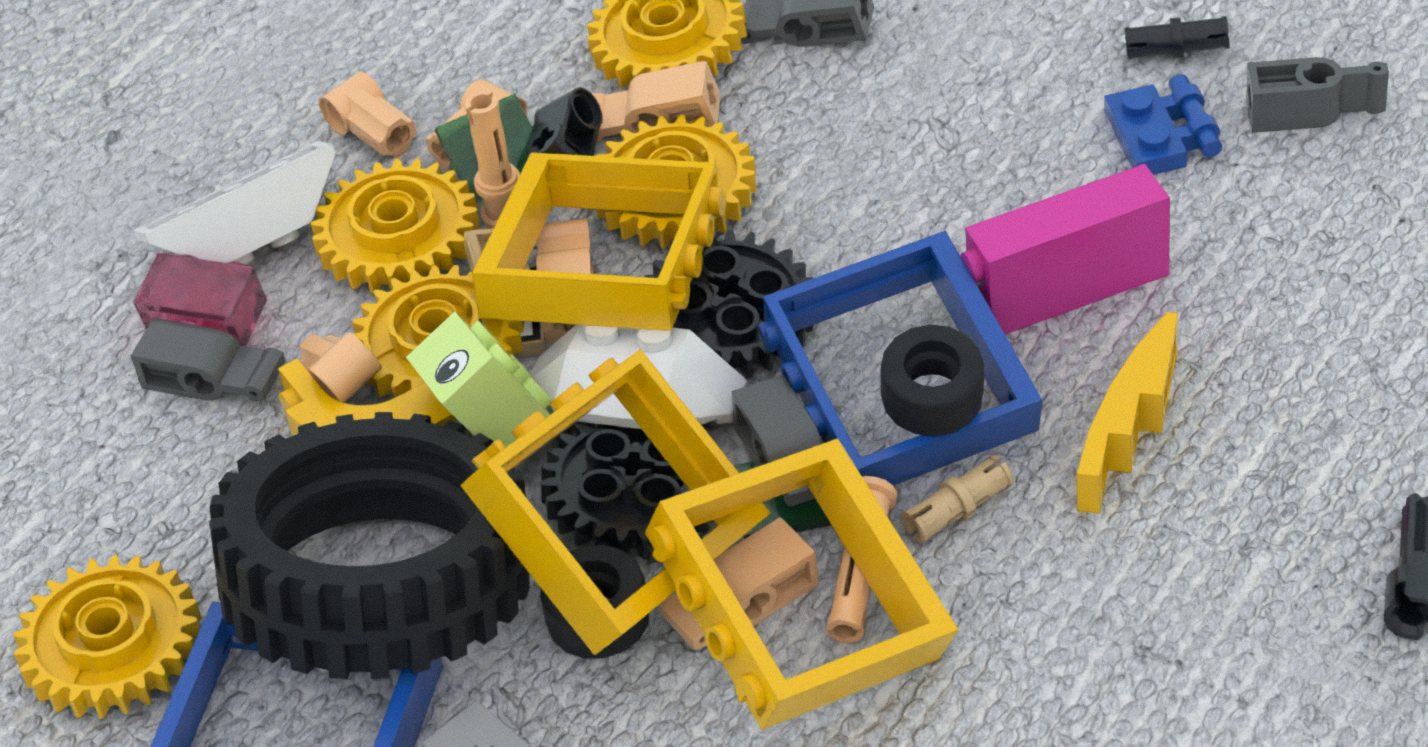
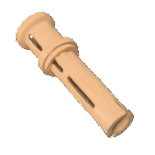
(495, 174)
(851, 588)

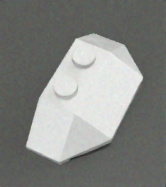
(248, 212)
(680, 356)

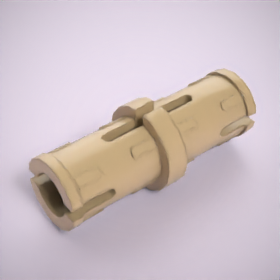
(957, 499)

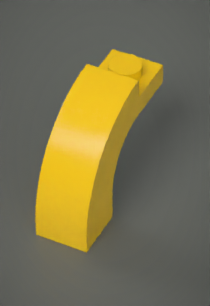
(308, 402)

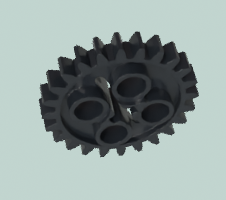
(729, 296)
(607, 486)

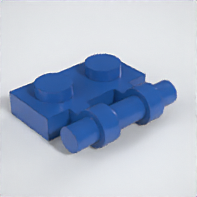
(1146, 126)

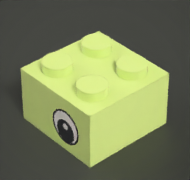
(478, 379)

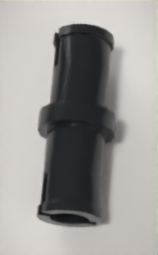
(1177, 37)

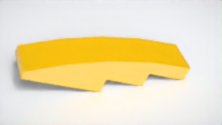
(1132, 404)

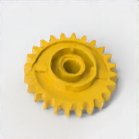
(663, 34)
(683, 143)
(394, 224)
(411, 314)
(107, 636)

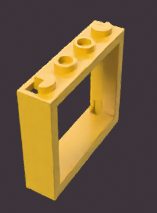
(607, 184)
(870, 540)
(538, 548)

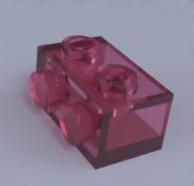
(202, 294)

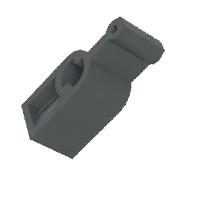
(808, 21)
(1311, 92)
(202, 362)
(774, 426)

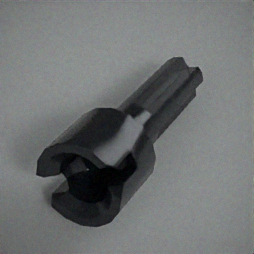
(1408, 584)

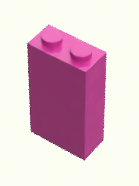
(1071, 248)

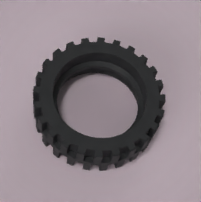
(370, 613)

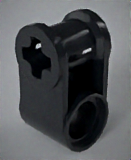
(567, 125)

